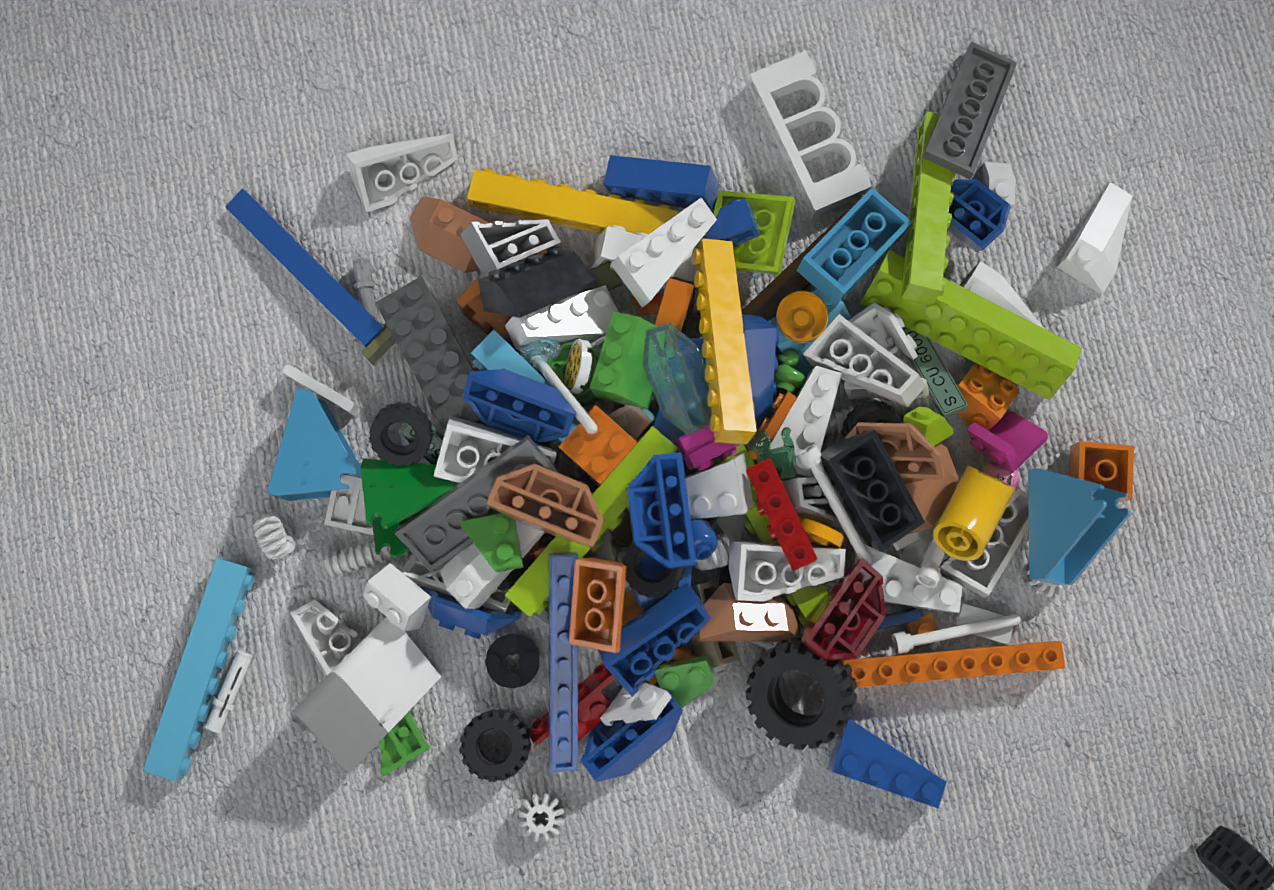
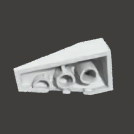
(1098, 244)

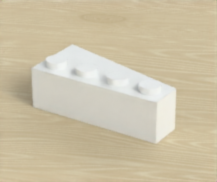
(616, 240)
(573, 318)
(864, 362)
(810, 414)
(904, 590)

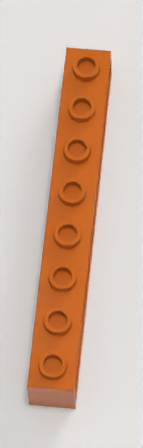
(957, 663)

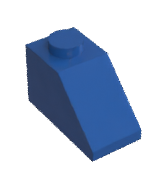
(734, 223)

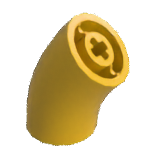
(972, 515)

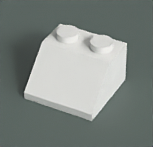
(397, 598)

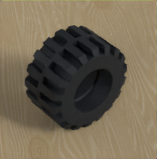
(471, 745)
(1235, 861)

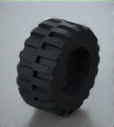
(783, 721)

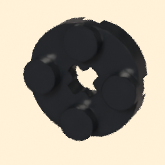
(511, 645)

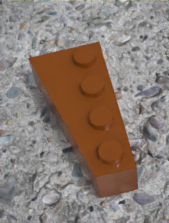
(472, 308)

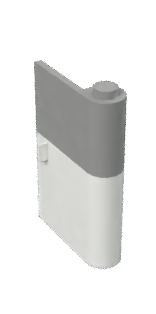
(366, 694)

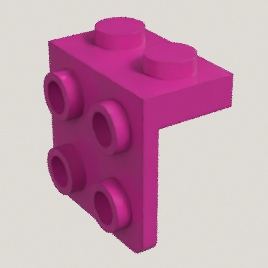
(1008, 441)

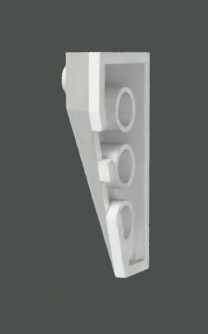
(392, 169)
(994, 287)
(472, 446)
(764, 572)
(471, 576)
(325, 635)

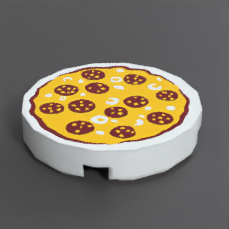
(578, 366)

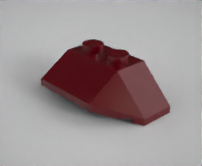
(848, 615)

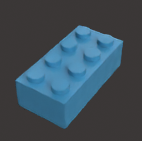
(854, 246)

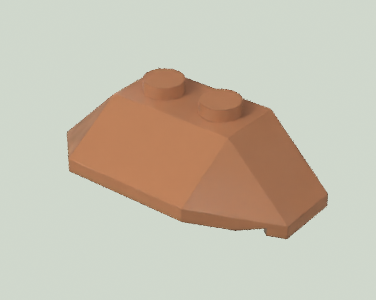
(438, 232)
(907, 449)
(933, 494)
(548, 503)
(748, 620)

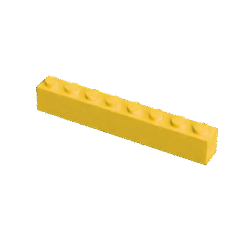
(562, 204)
(723, 342)

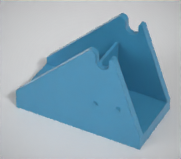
(311, 453)
(1068, 524)

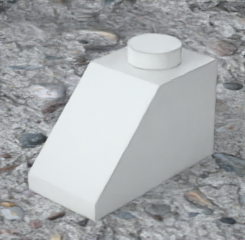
(1000, 180)

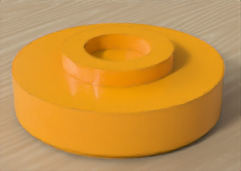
(801, 317)
(821, 534)

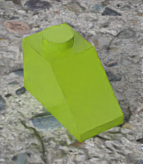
(929, 424)

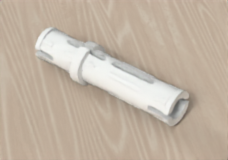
(228, 692)

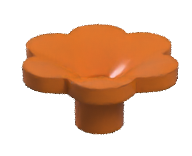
(651, 307)

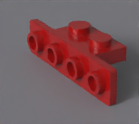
(781, 514)
(590, 706)

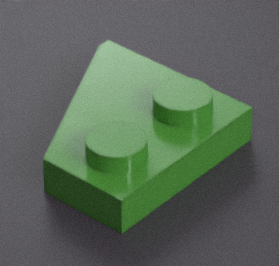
(496, 540)
(686, 678)
(401, 744)

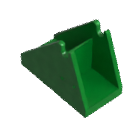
(396, 495)

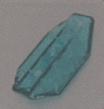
(677, 378)

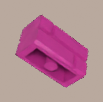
(700, 449)

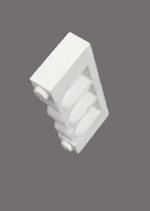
(799, 74)

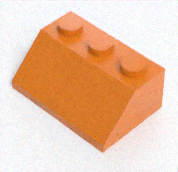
(597, 604)

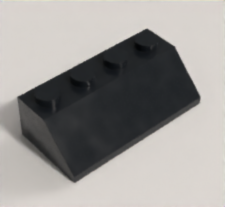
(535, 283)
(871, 489)

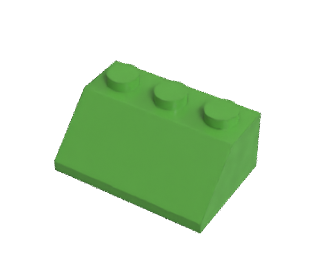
(620, 367)

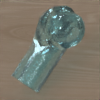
(541, 347)

